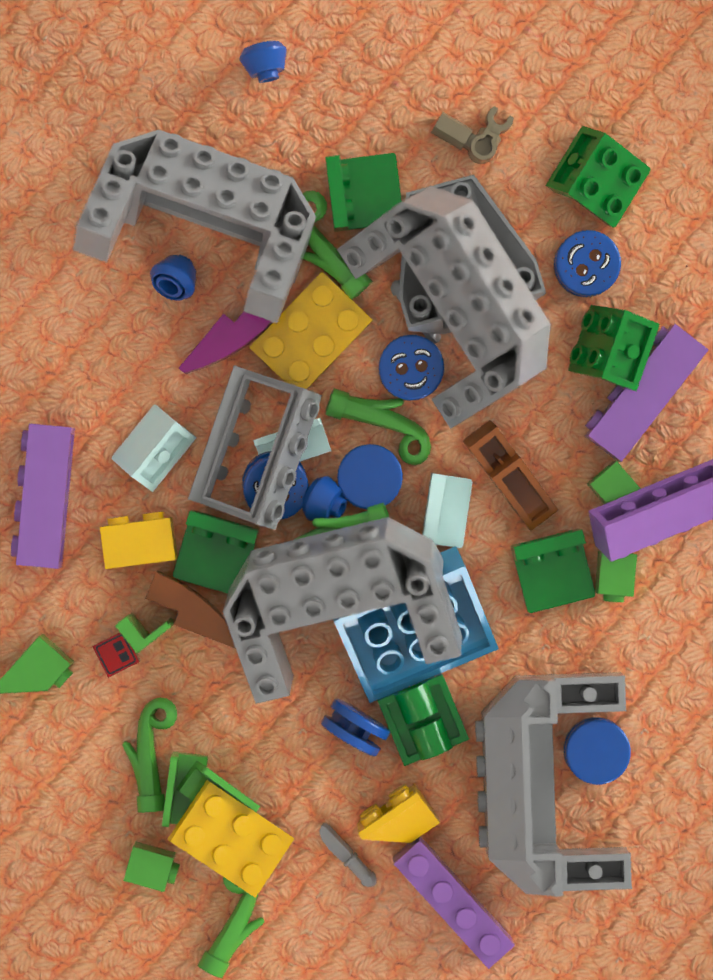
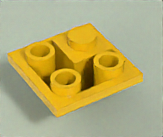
(400, 819)

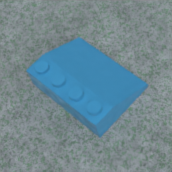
(385, 642)

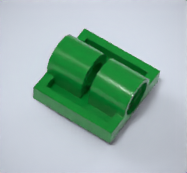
(423, 720)

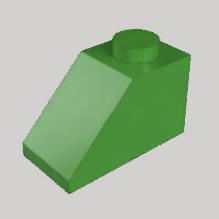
(37, 668)

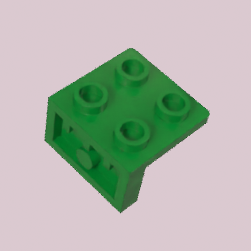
(599, 175)
(362, 189)
(613, 346)
(213, 551)
(553, 570)

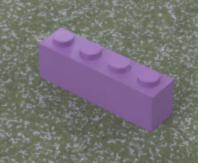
(631, 411)
(44, 496)
(654, 512)
(453, 901)

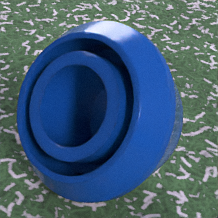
(264, 60)
(174, 277)
(324, 499)

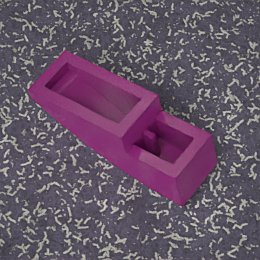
(224, 340)

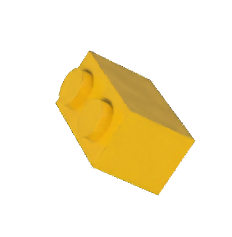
(138, 541)

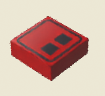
(115, 654)

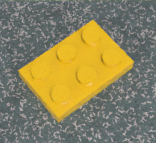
(311, 333)
(230, 838)

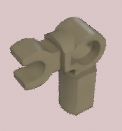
(481, 146)

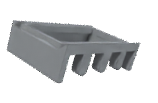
(284, 456)

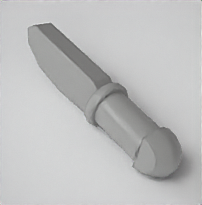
(346, 855)

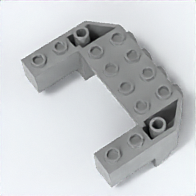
(209, 191)
(470, 287)
(332, 579)
(520, 784)

